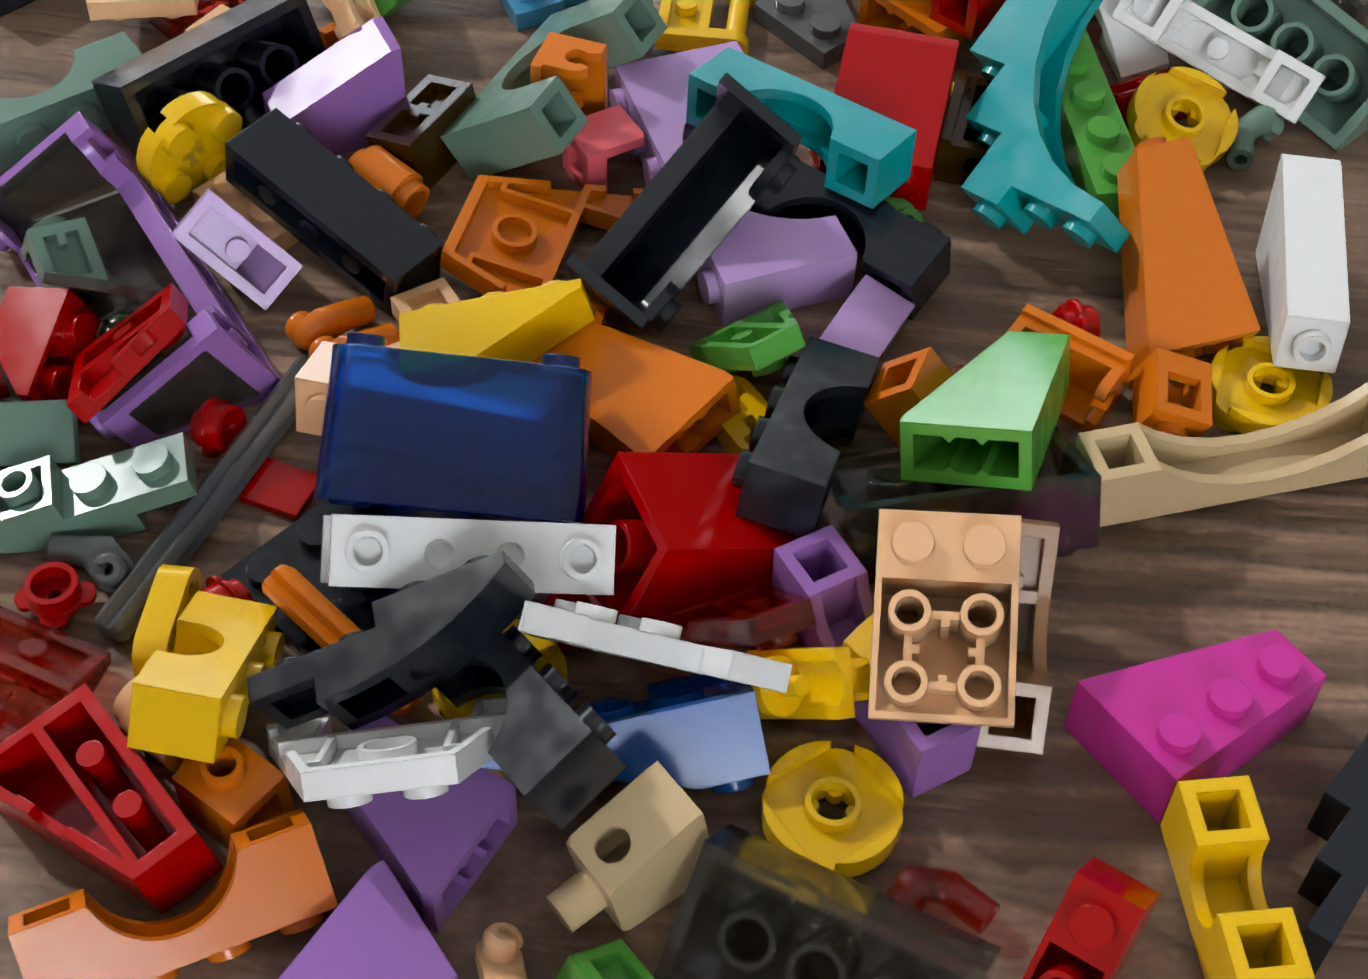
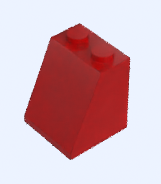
(907, 81)
(679, 532)

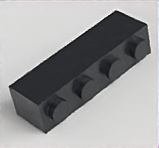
(332, 208)

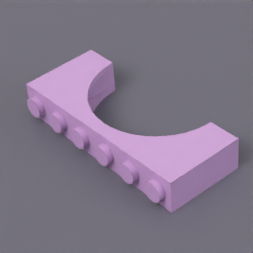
(764, 254)

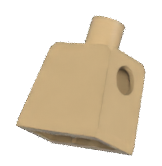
(632, 854)

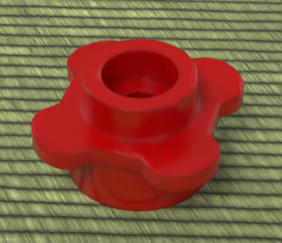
(50, 581)

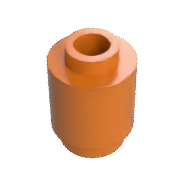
(393, 176)

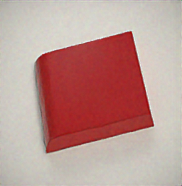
(280, 489)

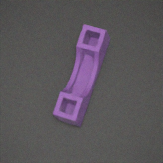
(841, 599)

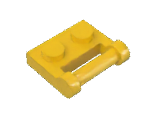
(690, 25)

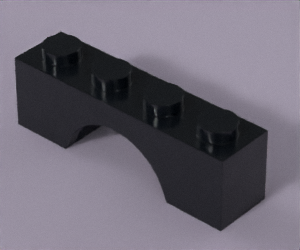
(895, 248)
(787, 464)
(543, 744)

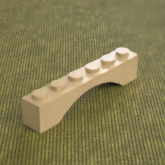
(1167, 474)

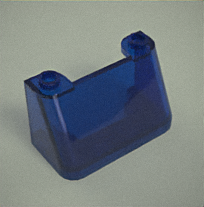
(455, 433)

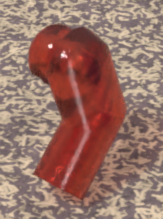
(946, 888)

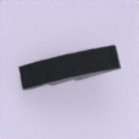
(1341, 866)

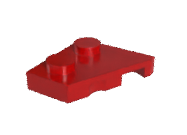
(124, 350)

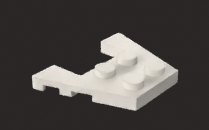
(647, 642)
(404, 758)

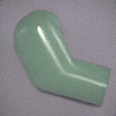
(1260, 123)

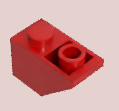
(41, 338)
(1094, 925)

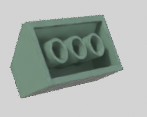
(1325, 41)

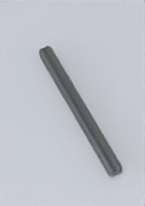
(202, 512)

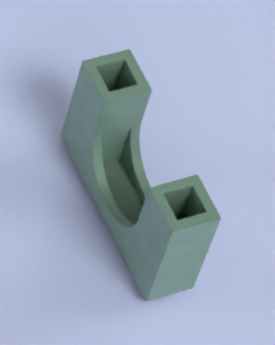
(529, 122)

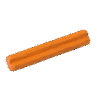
(313, 612)

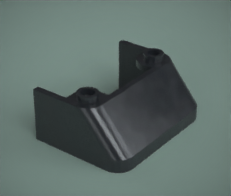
(689, 208)

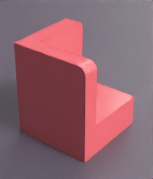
(604, 136)

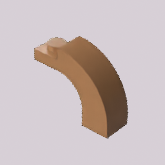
(1033, 684)

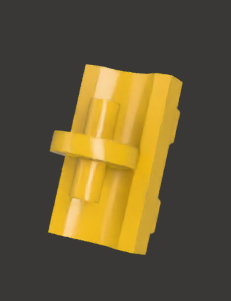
(820, 685)

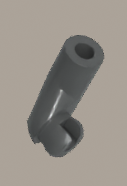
(98, 554)

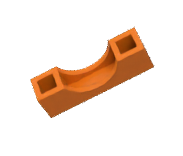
(267, 885)

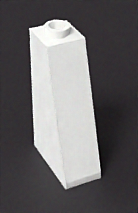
(1305, 264)

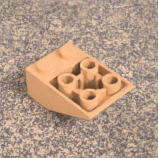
(945, 618)

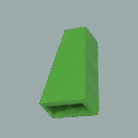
(991, 416)

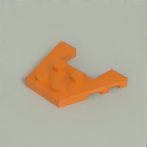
(521, 230)

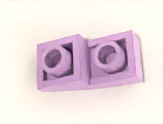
(869, 318)

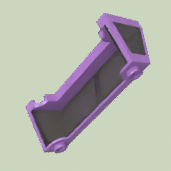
(90, 176)

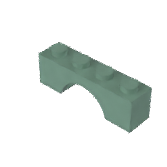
(33, 118)

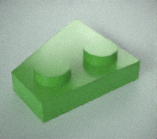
(752, 343)

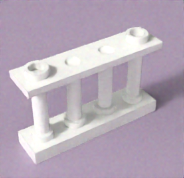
(404, 550)

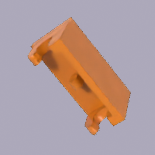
(580, 67)
(1095, 373)

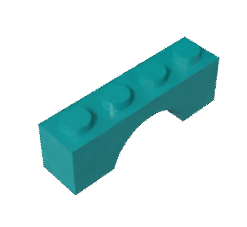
(861, 149)

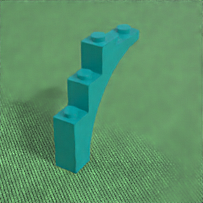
(1019, 117)

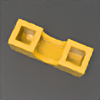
(199, 694)
(1216, 857)

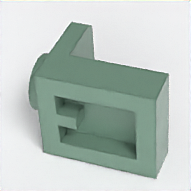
(63, 249)

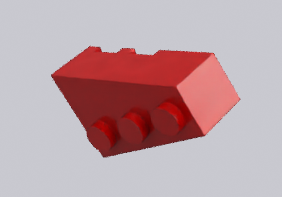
(101, 803)

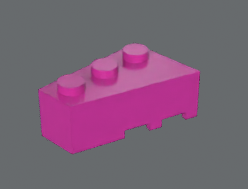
(1193, 713)

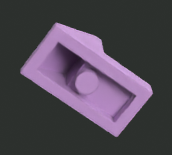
(236, 249)

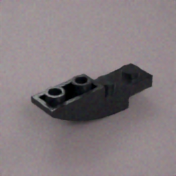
(416, 644)

